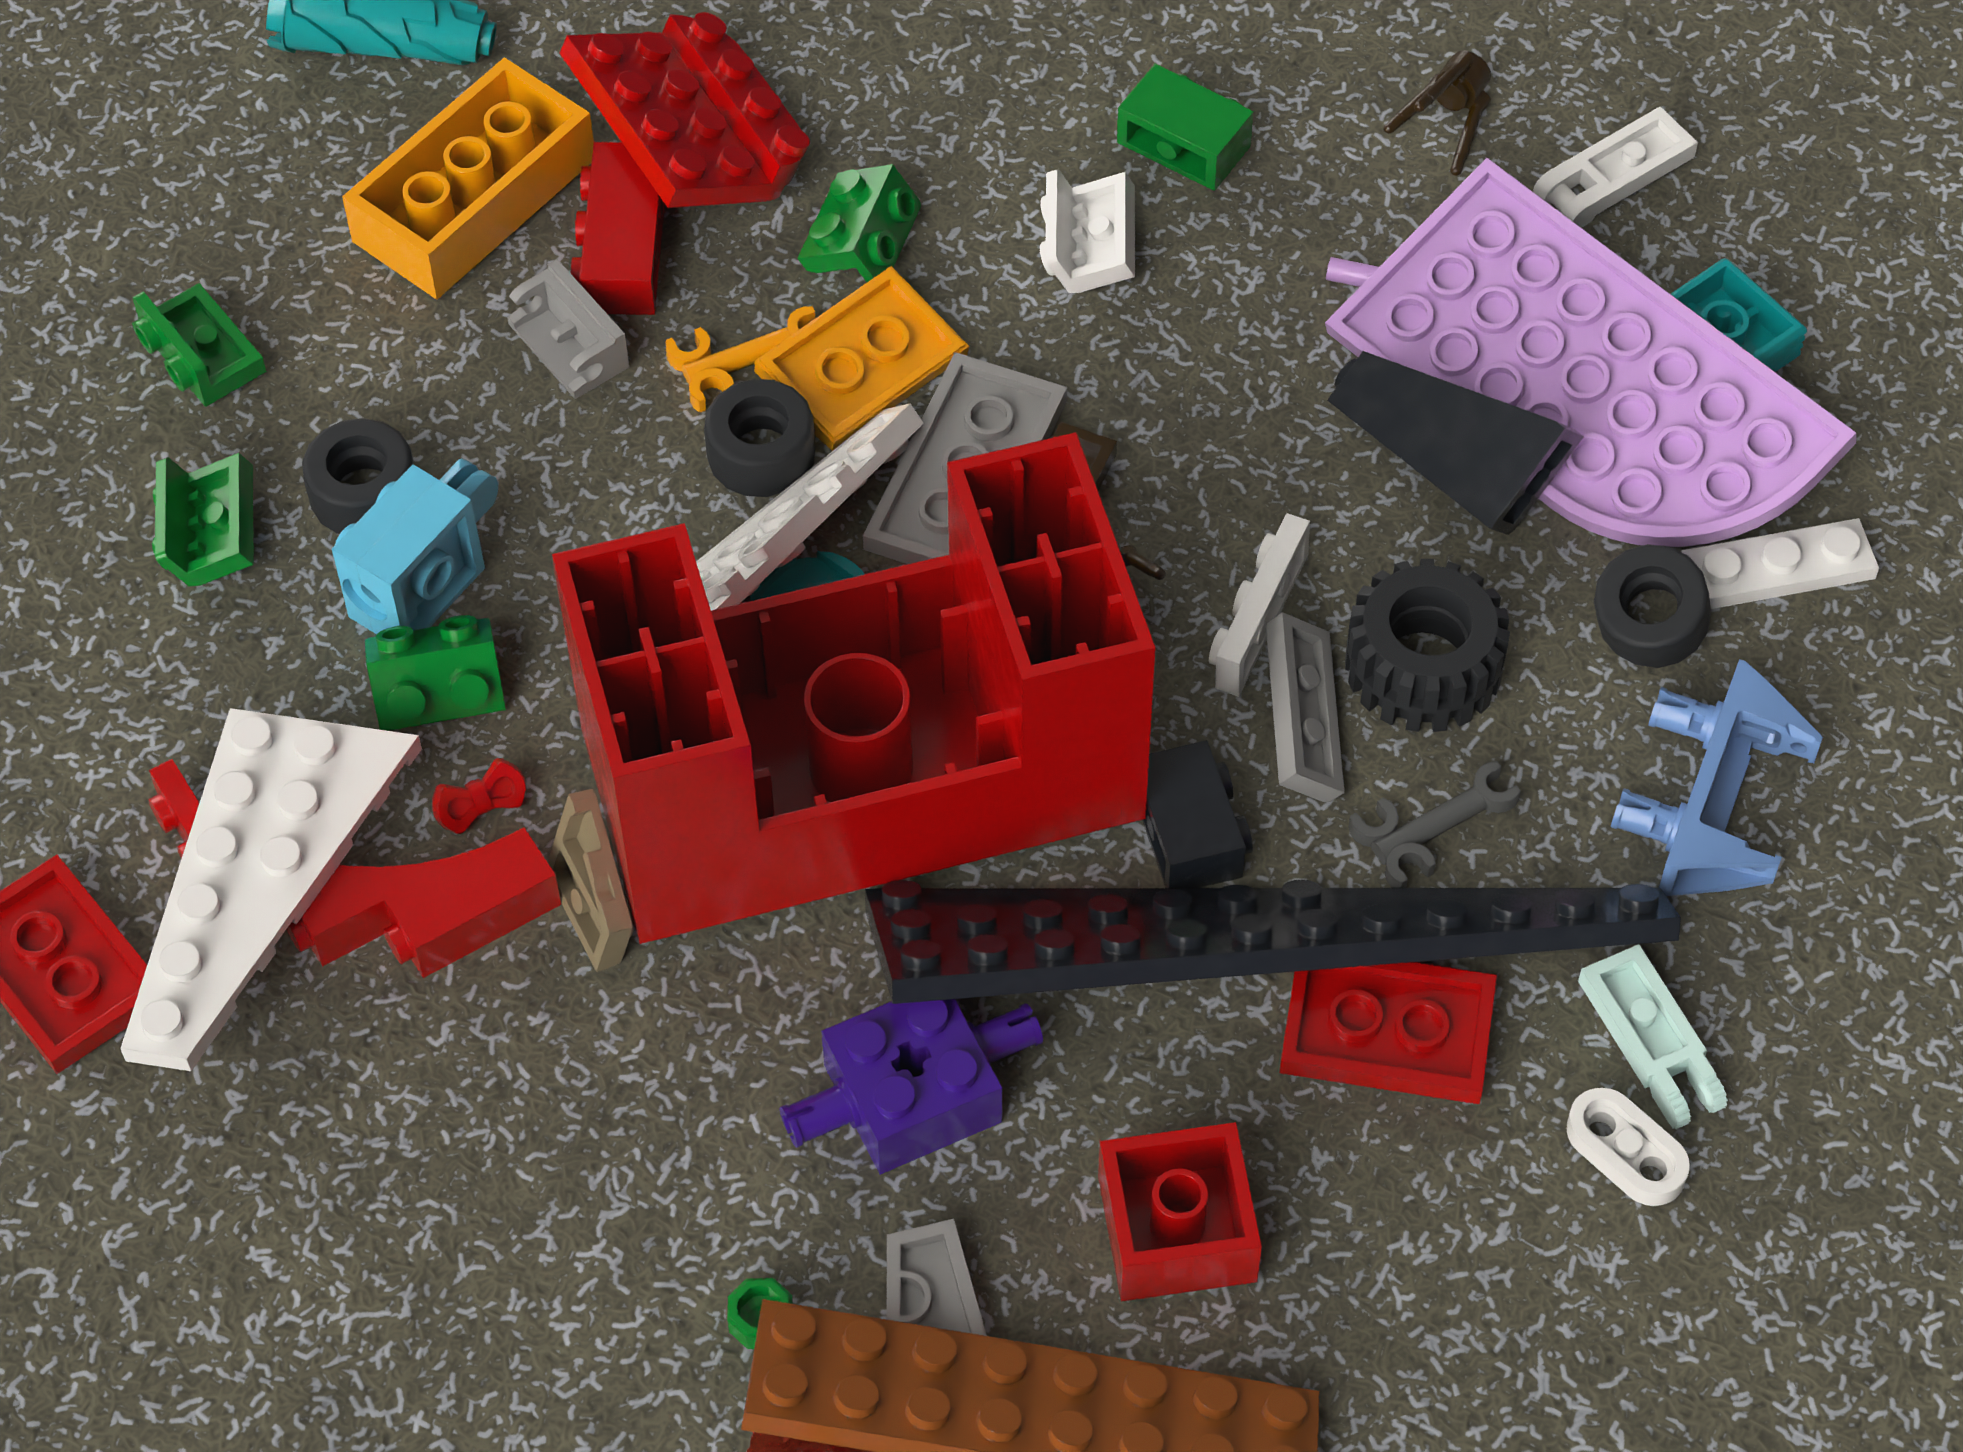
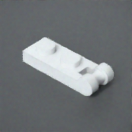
(1617, 166)

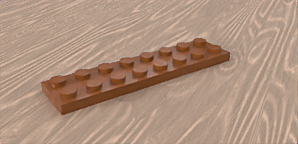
(956, 1391)

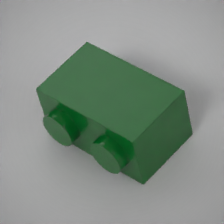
(1184, 126)

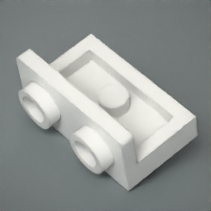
(1089, 231)

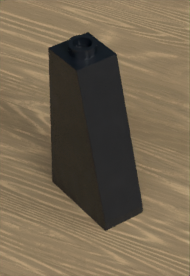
(1465, 443)

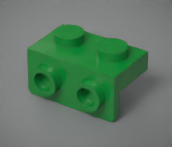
(861, 222)
(198, 343)
(204, 519)
(434, 672)

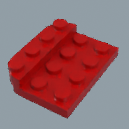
(691, 111)

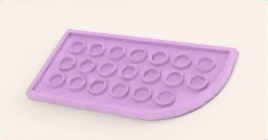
(1534, 311)

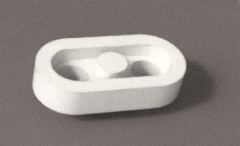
(1633, 1145)

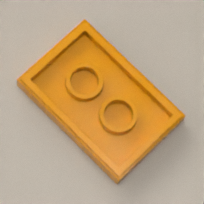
(863, 355)

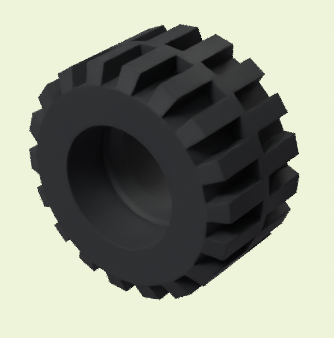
(1418, 684)

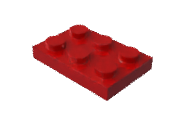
(64, 965)
(1392, 1028)

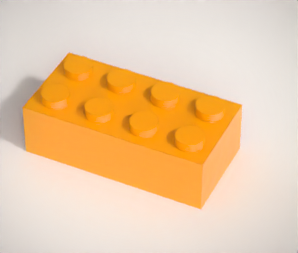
(469, 178)

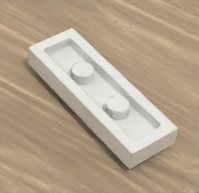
(1785, 563)
(1258, 602)

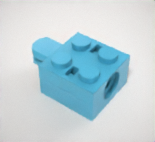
(414, 547)

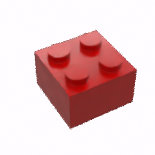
(1179, 1211)

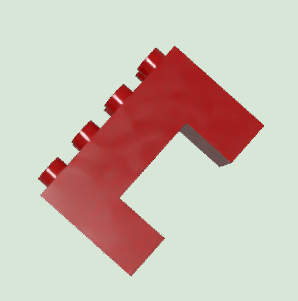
(868, 715)

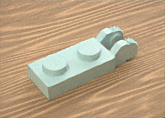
(1652, 1032)

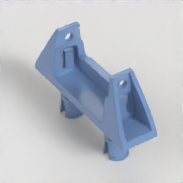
(1700, 850)

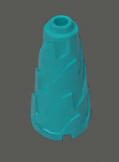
(387, 28)

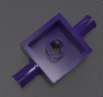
(911, 1078)

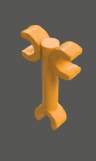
(711, 370)

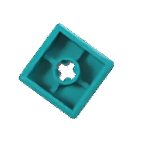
(1744, 313)

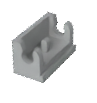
(568, 330)

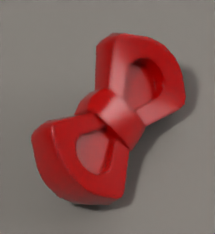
(459, 806)

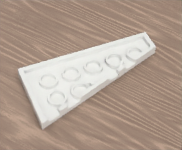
(778, 529)
(256, 857)

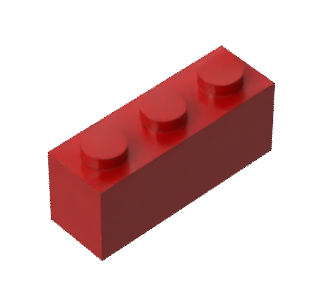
(618, 233)

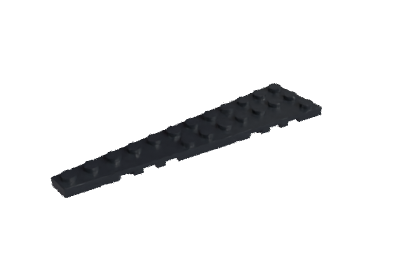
(1080, 938)

